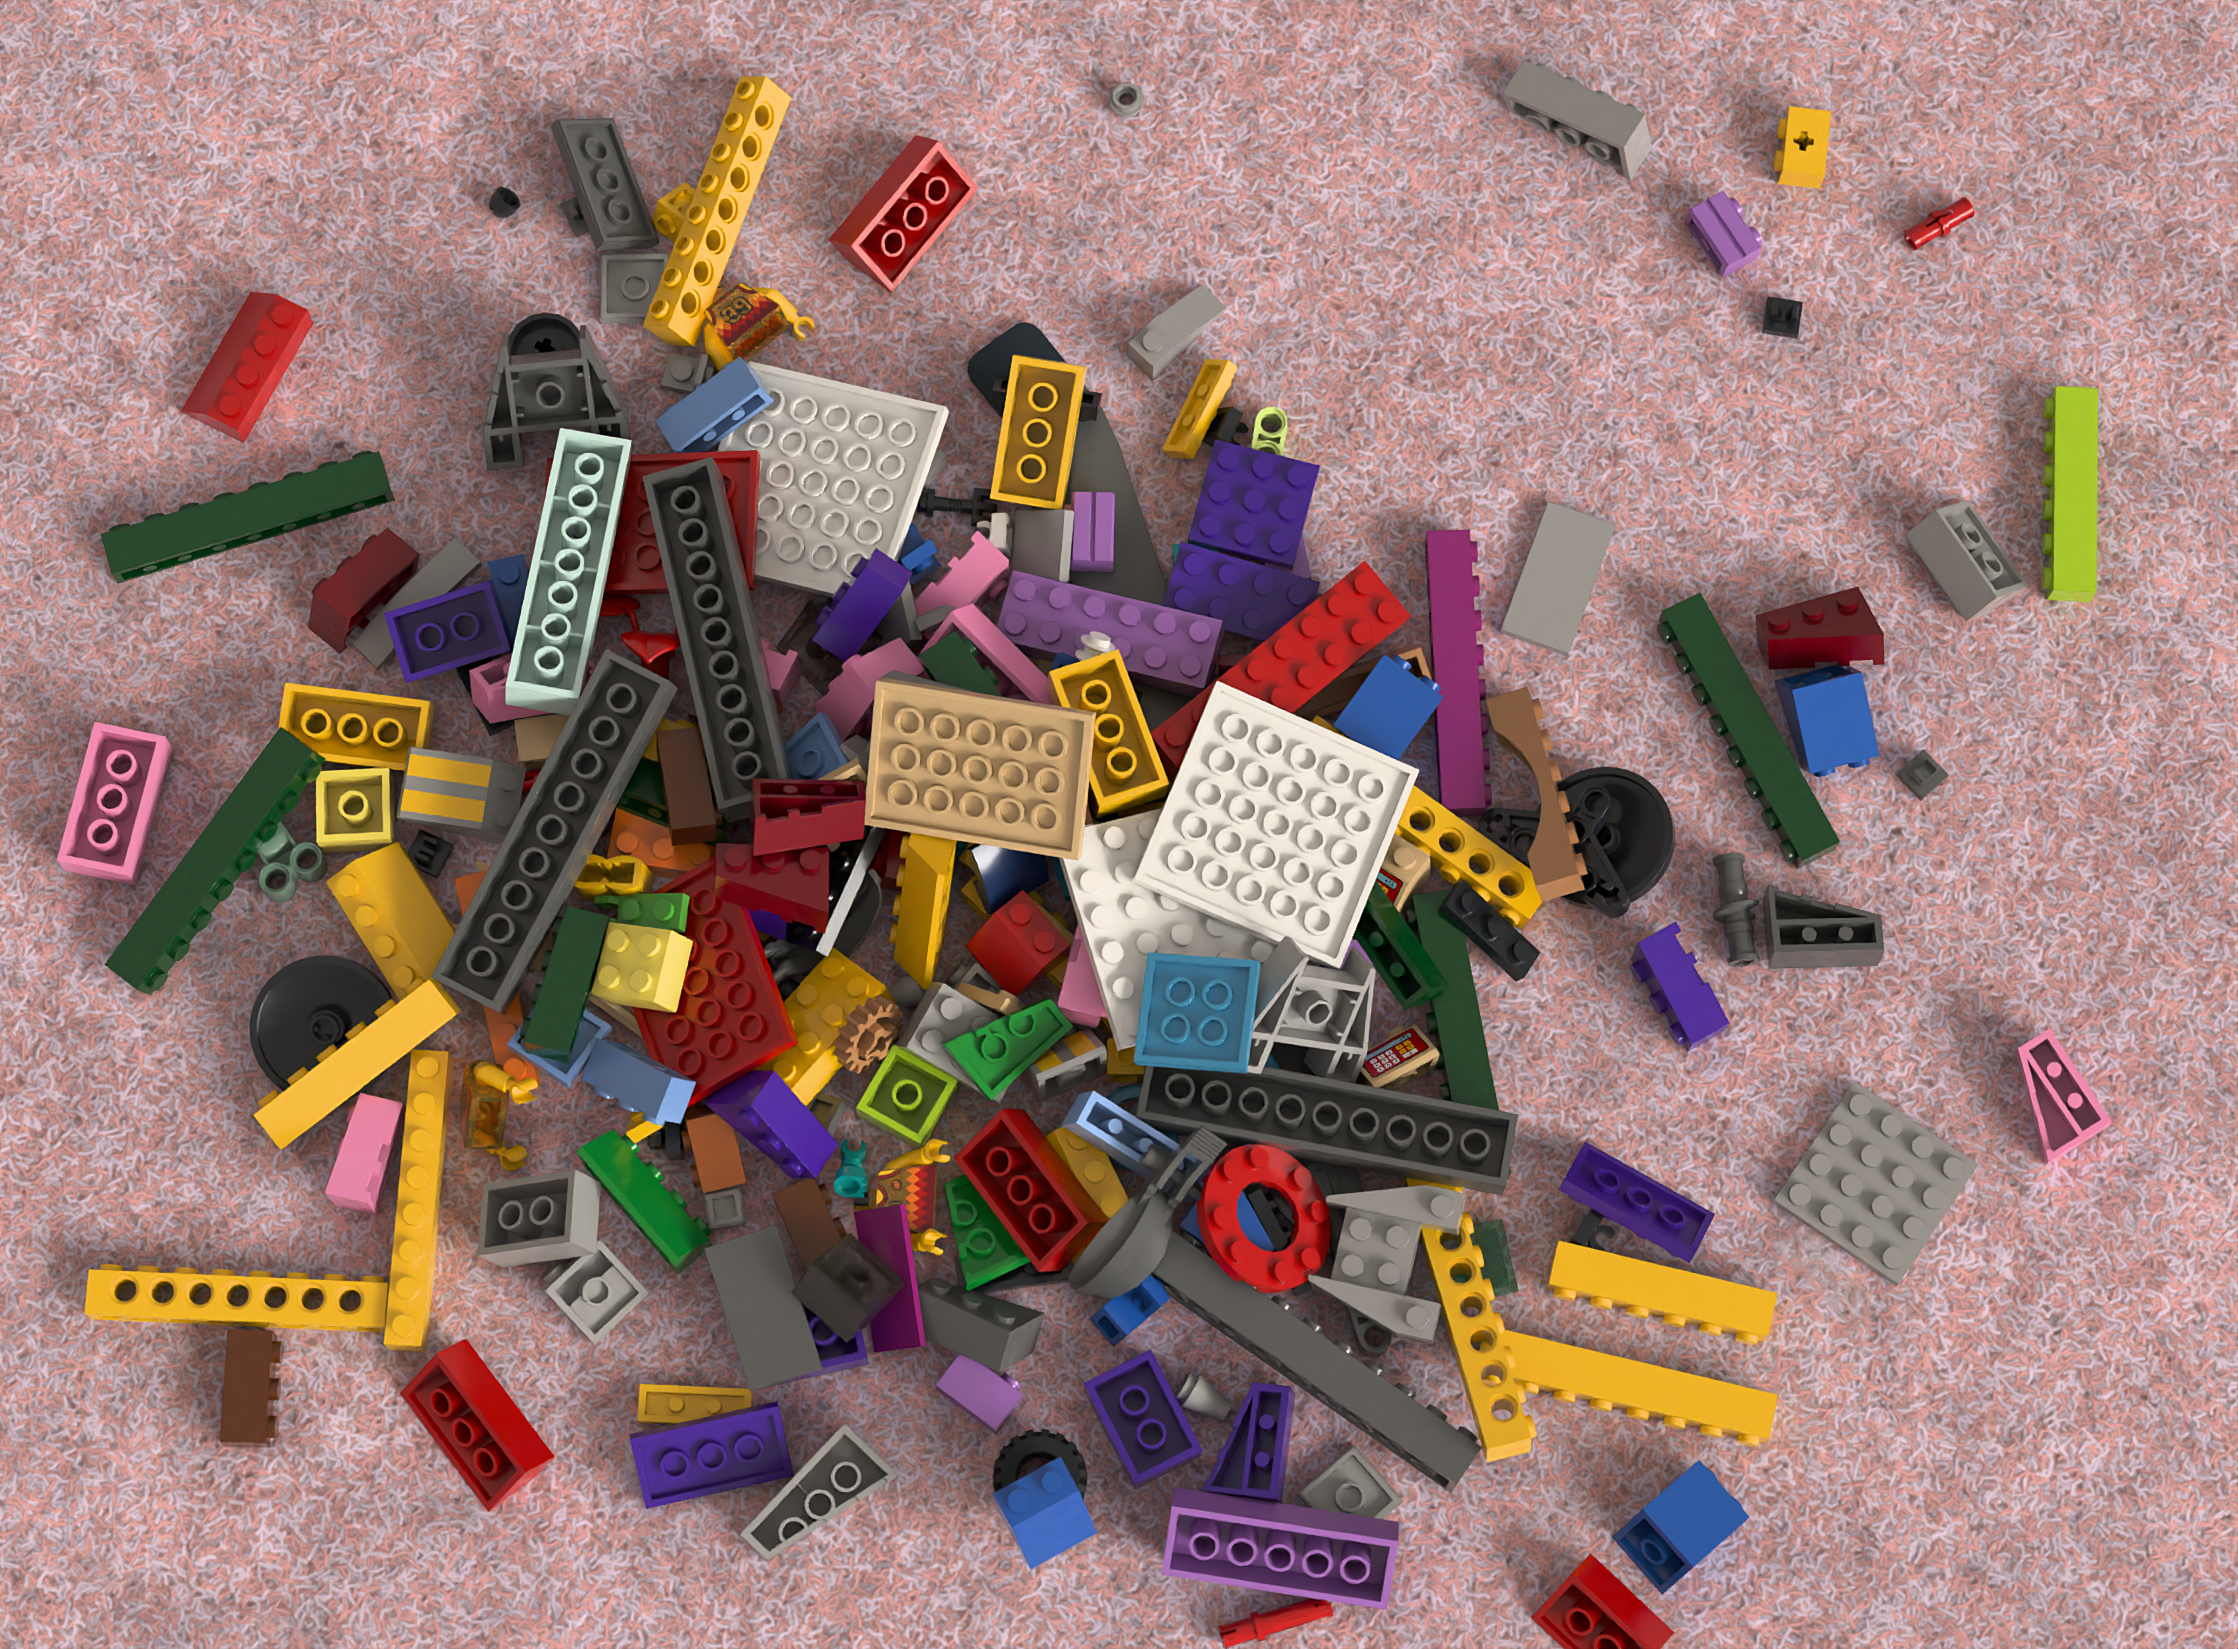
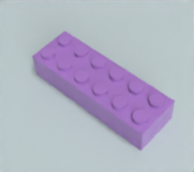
(1156, 642)
(1280, 1548)

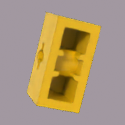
(1806, 128)

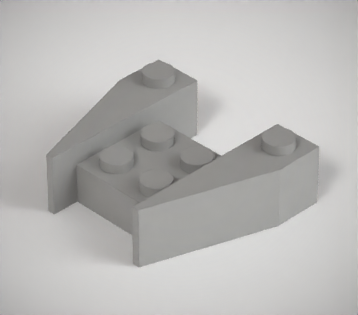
(1315, 1010)
(1380, 1251)

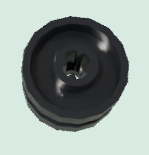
(544, 334)

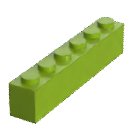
(2071, 494)

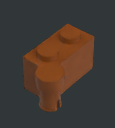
(714, 1150)

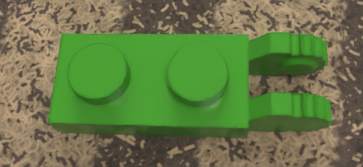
(648, 910)

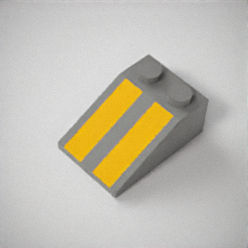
(461, 793)
(1067, 1064)

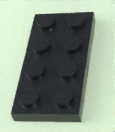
(846, 874)

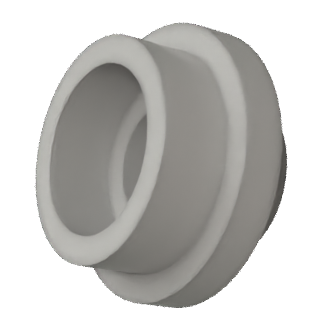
(1129, 90)

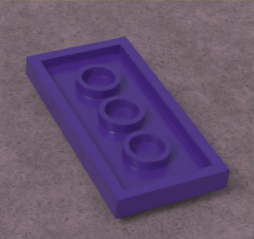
(1241, 593)
(1637, 1202)
(711, 1455)

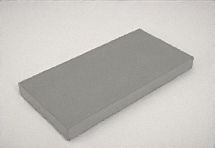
(1557, 578)

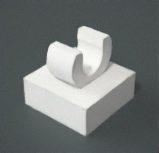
(1001, 532)

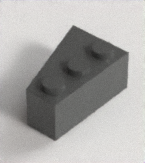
(1818, 934)
(978, 1324)

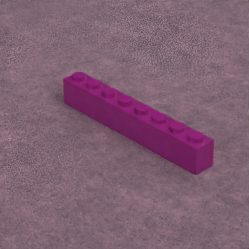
(1455, 669)

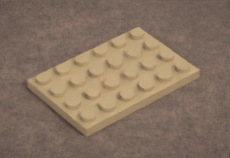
(979, 768)

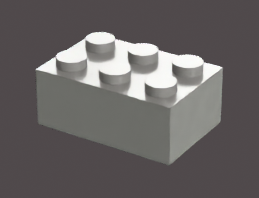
(941, 1017)
(539, 1218)

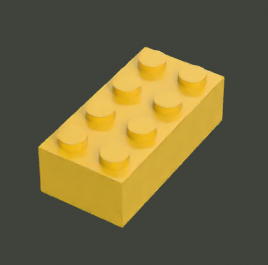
(1038, 432)
(1124, 757)
(816, 1014)

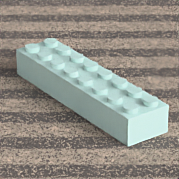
(568, 572)

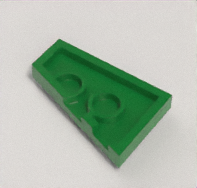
(1007, 1046)
(980, 1237)

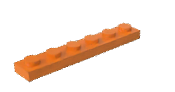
(500, 1026)

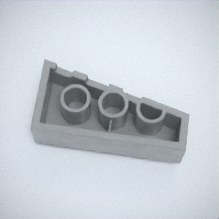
(1580, 116)
(822, 1489)

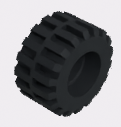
(1038, 1445)

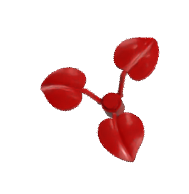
(652, 647)

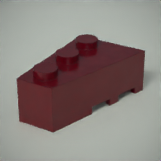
(360, 587)
(1821, 630)
(805, 813)
(780, 882)

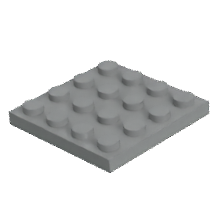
(1875, 1183)

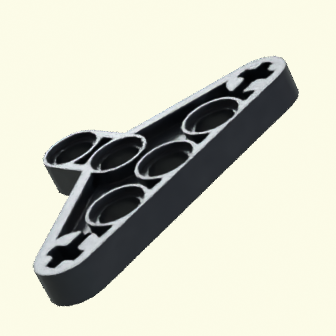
(1594, 856)

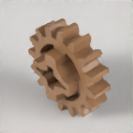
(868, 1034)

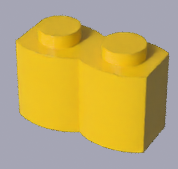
(615, 877)

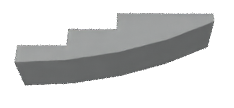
(439, 576)

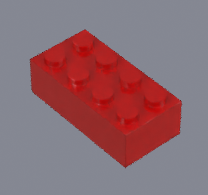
(1031, 1189)

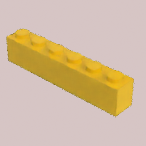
(357, 1062)
(1662, 1292)

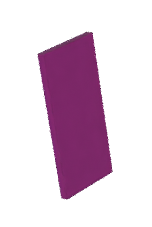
(888, 1237)

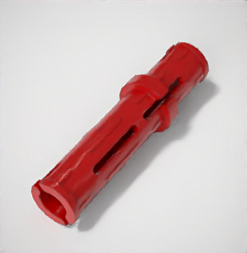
(1273, 1621)

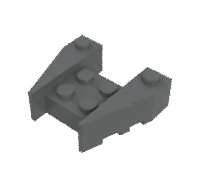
(549, 394)

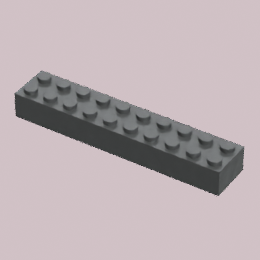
(717, 632)
(555, 832)
(1336, 1123)
(1317, 1364)

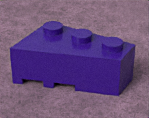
(775, 1122)
(1258, 1446)

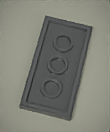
(604, 184)
(762, 1310)

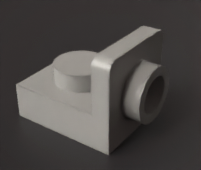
(686, 372)

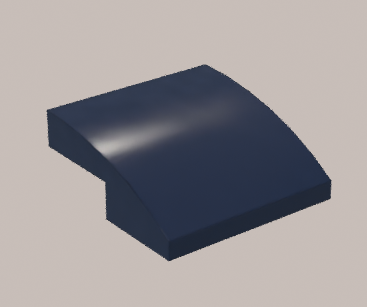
(1005, 873)

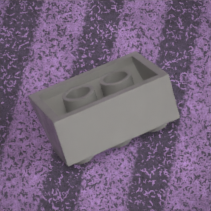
(1966, 560)

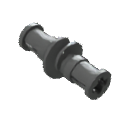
(1735, 910)

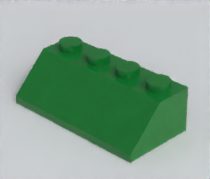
(645, 1200)

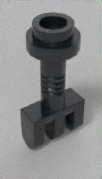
(976, 507)

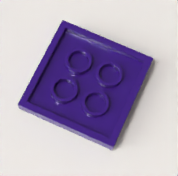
(1253, 504)

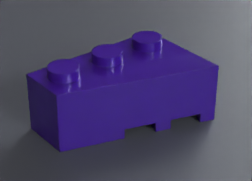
(860, 604)
(1678, 988)

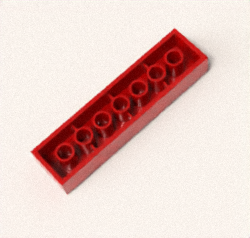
(1299, 656)

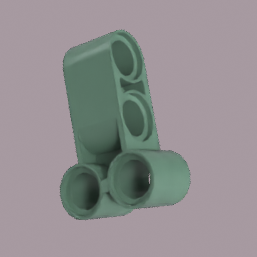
(284, 859)

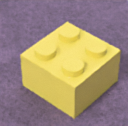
(355, 810)
(642, 967)

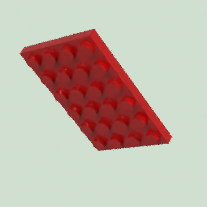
(635, 554)
(729, 1000)

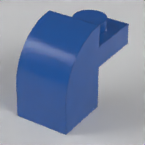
(918, 555)
(1129, 1310)

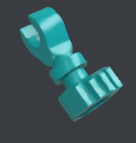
(850, 1177)

